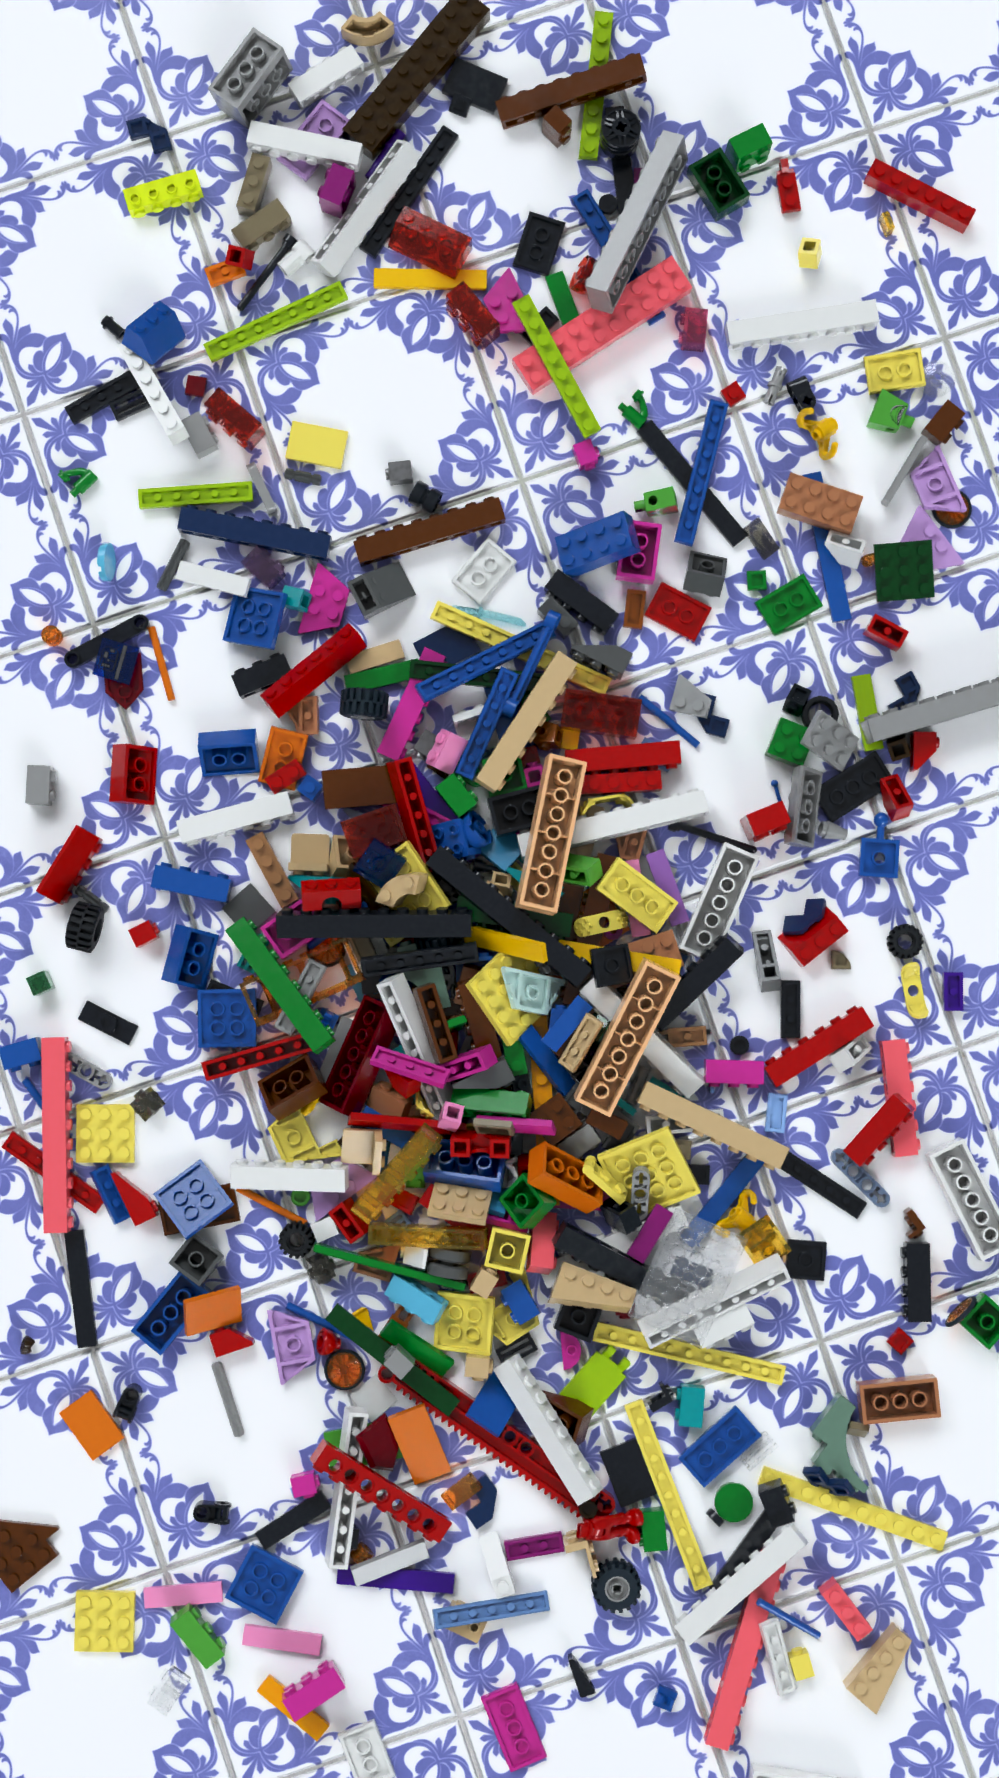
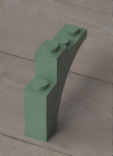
(425, 976)
(832, 1429)

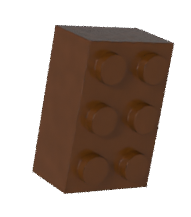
(292, 1087)

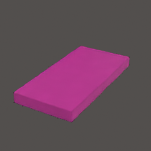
(513, 1726)

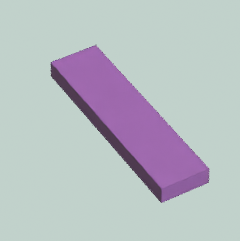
(665, 880)

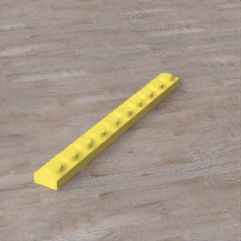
(494, 635)
(690, 1354)
(668, 1494)
(858, 1510)

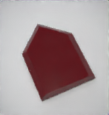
(124, 693)
(379, 1444)

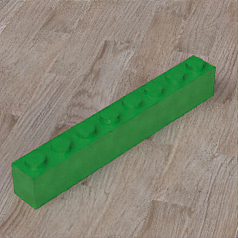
(280, 985)

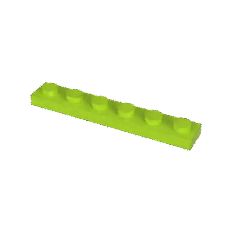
(195, 495)

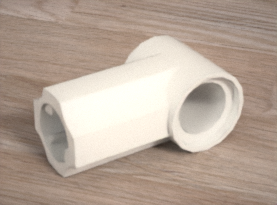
(300, 254)

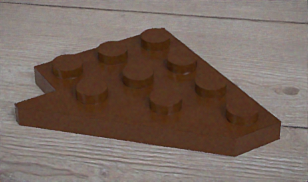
(24, 1550)

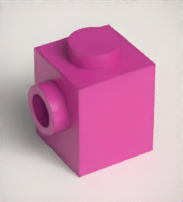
(586, 455)
(533, 773)
(305, 1484)

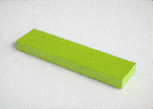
(865, 705)

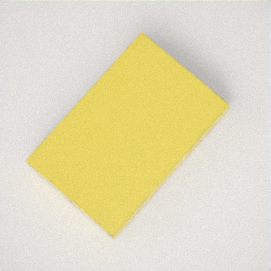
(894, 371)
(316, 445)

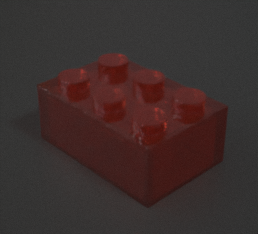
(472, 316)
(234, 419)
(381, 824)

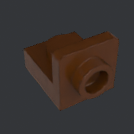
(913, 1220)

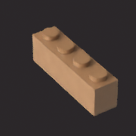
(272, 870)

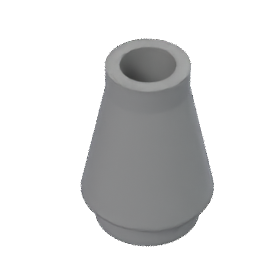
(829, 830)

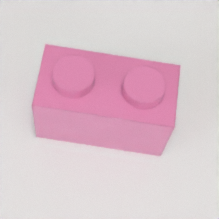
(446, 751)

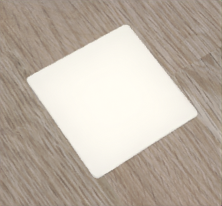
(374, 1397)

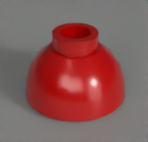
(327, 1341)

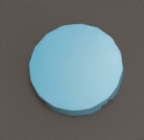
(107, 561)

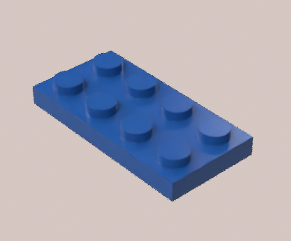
(719, 1446)

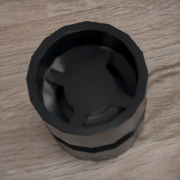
(423, 496)

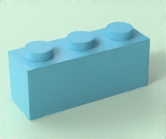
(416, 1298)

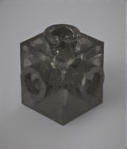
(147, 1103)
(321, 1268)

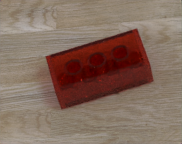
(600, 714)

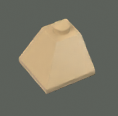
(340, 857)

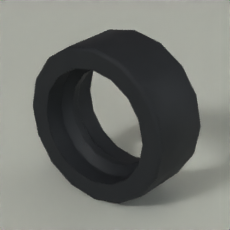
(816, 700)

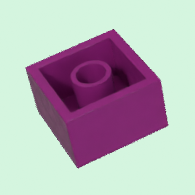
(337, 190)

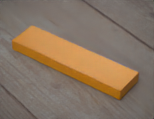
(311, 1723)

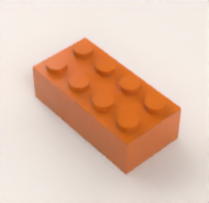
(562, 1177)

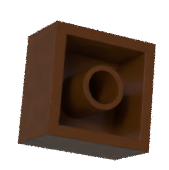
(562, 1116)

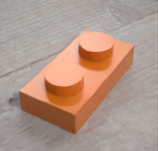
(223, 273)

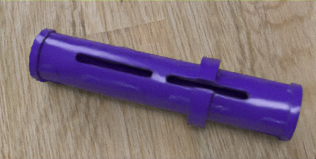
(398, 135)

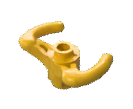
(820, 432)
(739, 1216)

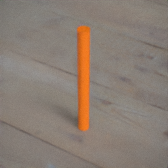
(161, 663)
(271, 1205)

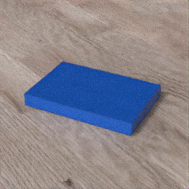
(491, 1406)

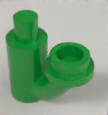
(633, 416)
(86, 480)

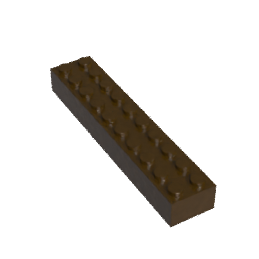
(416, 74)

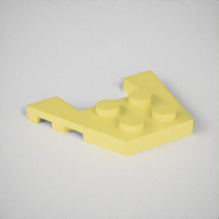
(296, 1141)
(504, 1326)

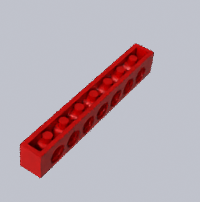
(432, 1531)

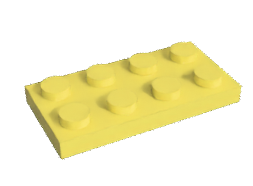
(636, 895)

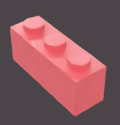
(541, 1248)
(845, 1609)

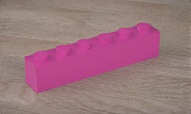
(406, 715)

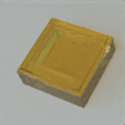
(886, 223)

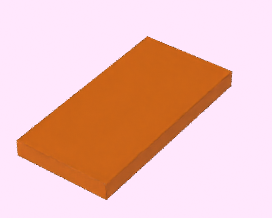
(419, 1443)

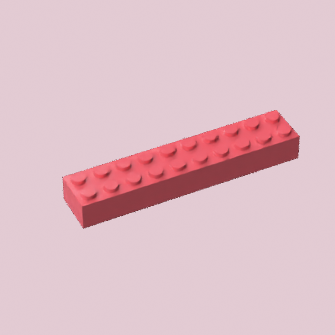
(597, 329)

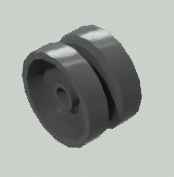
(449, 1263)

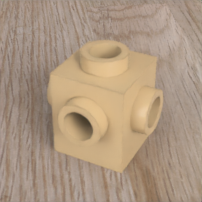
(502, 881)

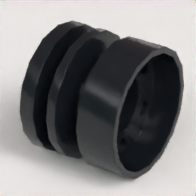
(620, 144)

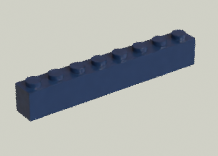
(253, 533)

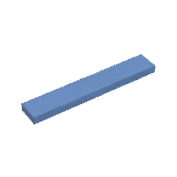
(490, 1610)

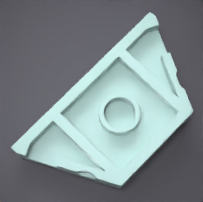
(530, 990)

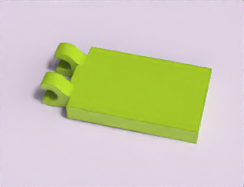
(596, 1379)

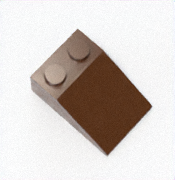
(573, 1414)

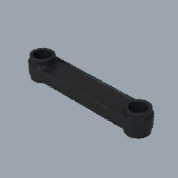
(119, 633)

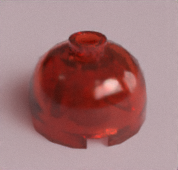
(578, 279)

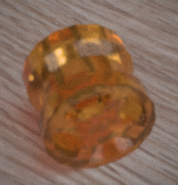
(49, 632)
(362, 1553)

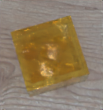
(764, 1240)

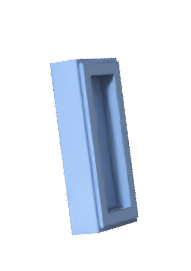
(776, 1112)

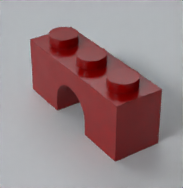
(316, 891)
(469, 1142)

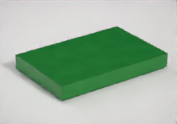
(788, 604)

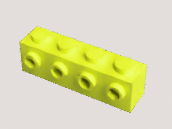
(163, 193)

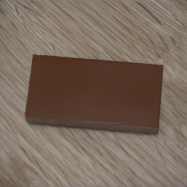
(611, 1125)

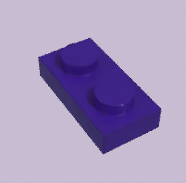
(952, 991)

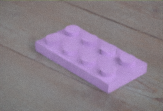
(323, 121)

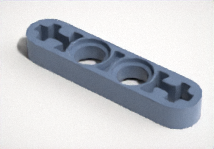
(859, 1178)

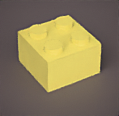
(507, 1250)

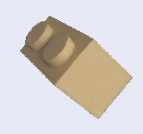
(484, 1281)

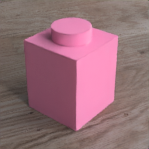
(450, 1116)

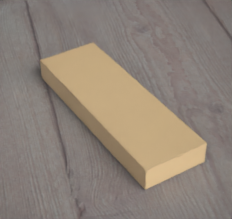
(376, 656)
(580, 1042)

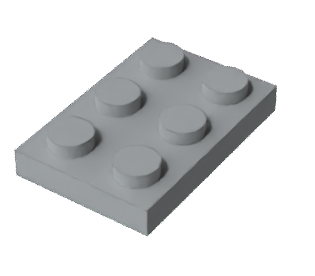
(829, 740)

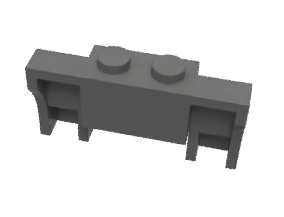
(610, 1142)

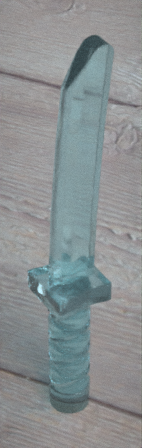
(480, 612)

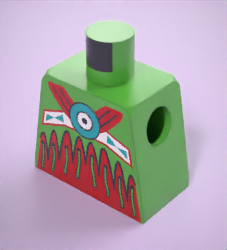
(665, 504)

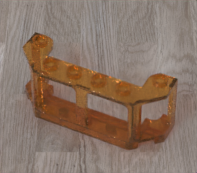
(300, 964)

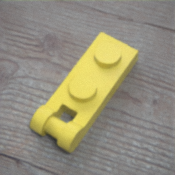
(604, 1180)

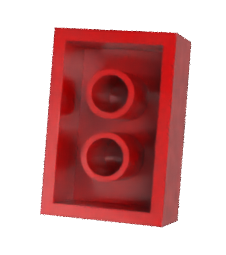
(766, 820)

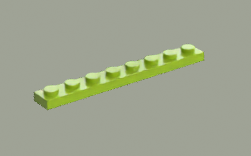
(593, 109)
(275, 321)
(556, 366)

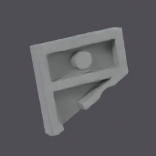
(689, 699)

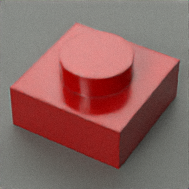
(733, 394)

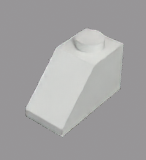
(845, 548)
(850, 1053)
(414, 1256)

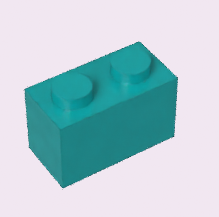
(690, 1405)

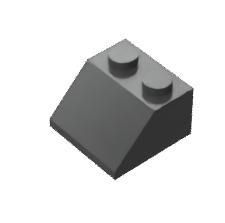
(705, 574)
(196, 1259)

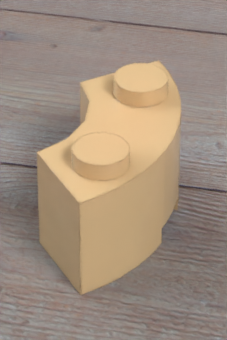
(368, 30)
(398, 888)

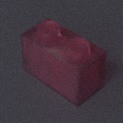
(694, 329)

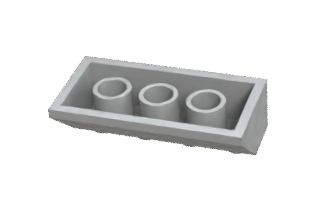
(803, 806)

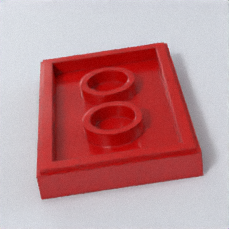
(677, 611)

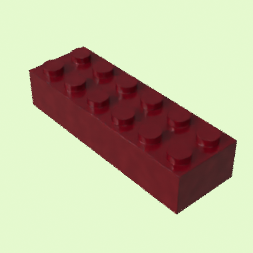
(352, 1073)

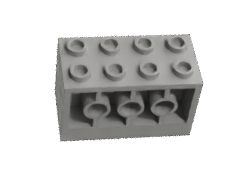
(250, 77)

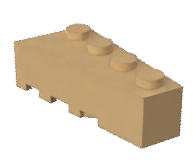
(590, 1290)
(877, 1668)

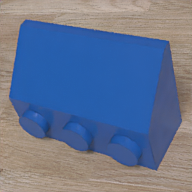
(154, 333)
(228, 752)
(189, 957)

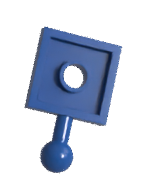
(887, 847)

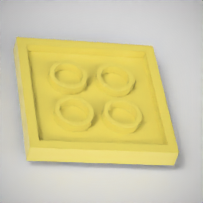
(105, 1133)
(465, 1323)
(105, 1621)

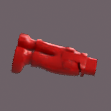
(611, 1526)

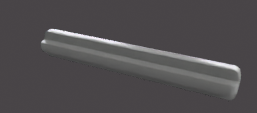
(227, 1399)

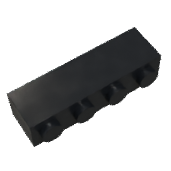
(581, 602)
(917, 1281)

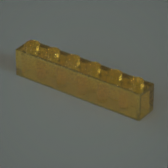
(396, 1173)
(428, 1236)

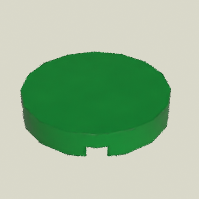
(733, 1502)

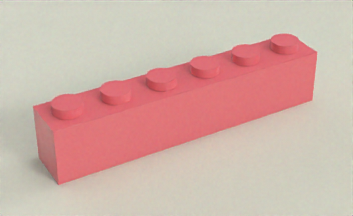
(897, 1080)

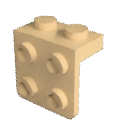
(309, 854)
(363, 1147)
(574, 1544)

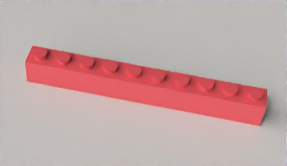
(56, 1135)
(739, 1665)

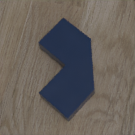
(143, 128)
(909, 689)
(713, 724)
(799, 924)
(836, 1486)
(484, 1510)

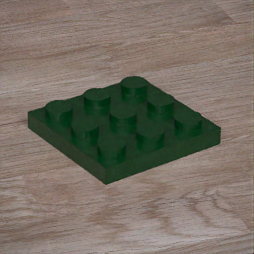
(904, 570)

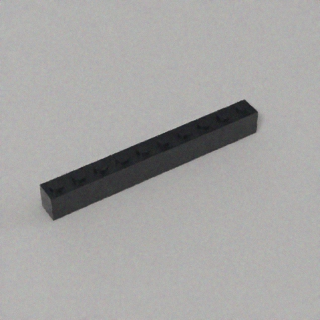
(505, 914)
(375, 923)

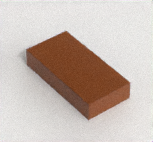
(634, 609)

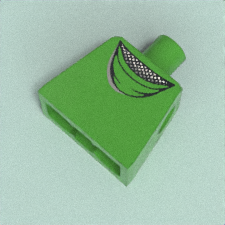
(889, 413)

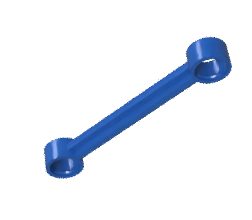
(549, 626)

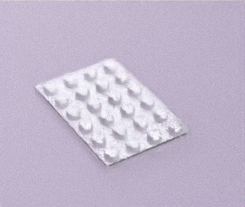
(688, 1277)

